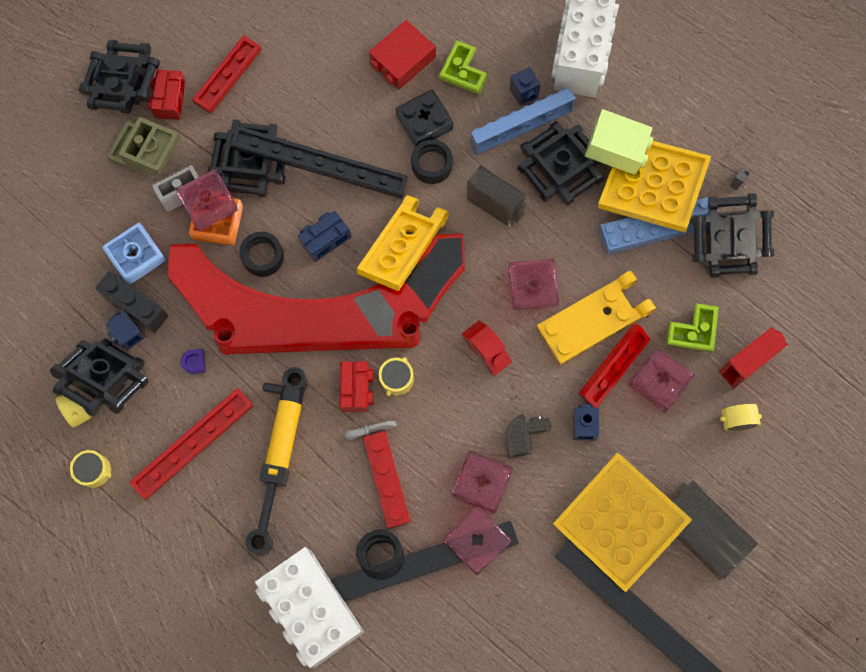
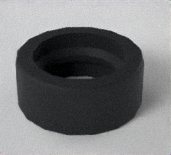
(435, 146)
(256, 238)
(373, 538)

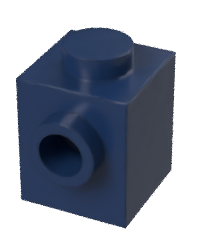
(525, 86)
(124, 330)
(585, 422)

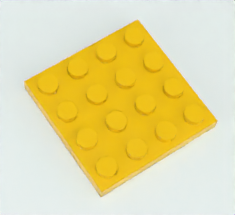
(661, 190)
(622, 522)

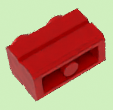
(167, 94)
(355, 386)

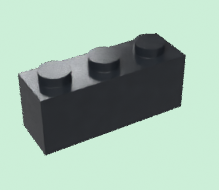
(132, 302)

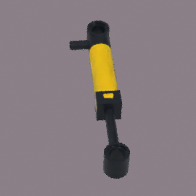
(275, 469)

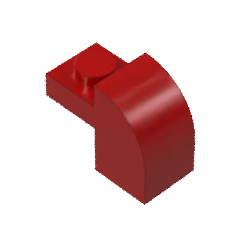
(488, 346)

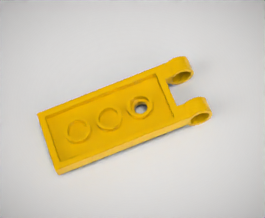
(395, 251)
(586, 325)

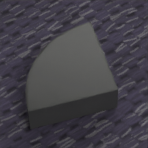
(739, 178)

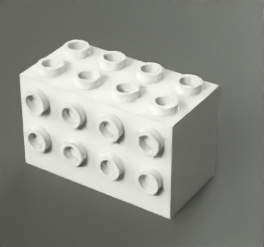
(584, 45)
(308, 608)

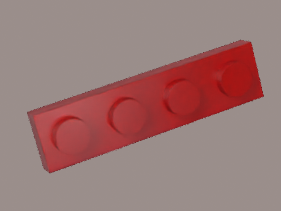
(227, 74)
(614, 365)
(386, 480)

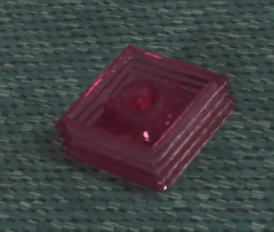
(207, 186)
(541, 272)
(647, 384)
(489, 495)
(477, 556)

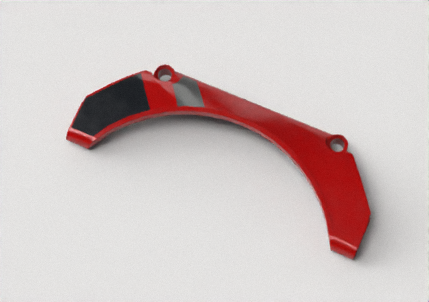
(355, 321)

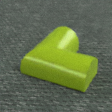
(459, 73)
(698, 335)

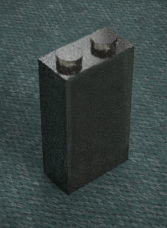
(712, 532)

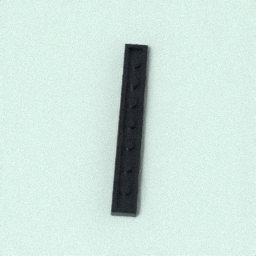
(318, 162)
(413, 566)
(635, 612)

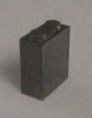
(496, 196)

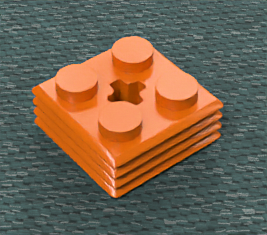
(222, 231)

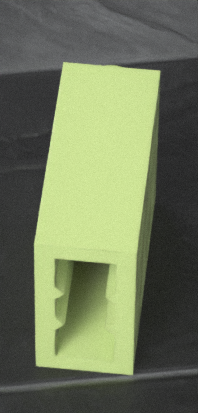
(619, 142)

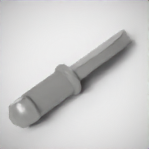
(365, 431)

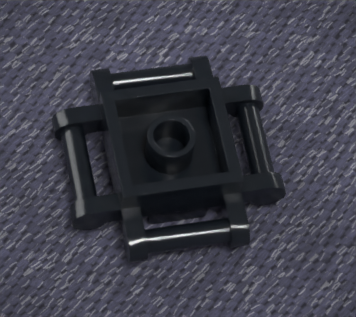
(119, 79)
(560, 161)
(244, 165)
(732, 235)
(101, 373)

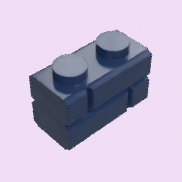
(324, 235)

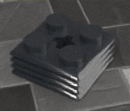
(424, 106)

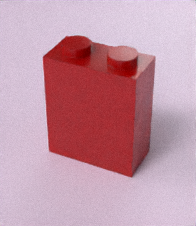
(402, 54)
(753, 357)

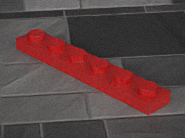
(191, 444)

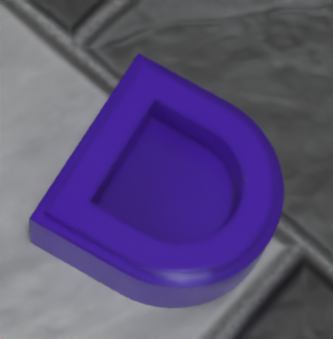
(193, 361)

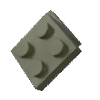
(143, 146)

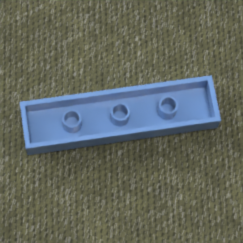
(522, 121)
(633, 233)

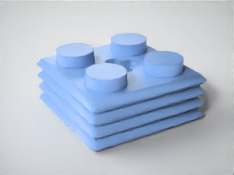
(120, 253)

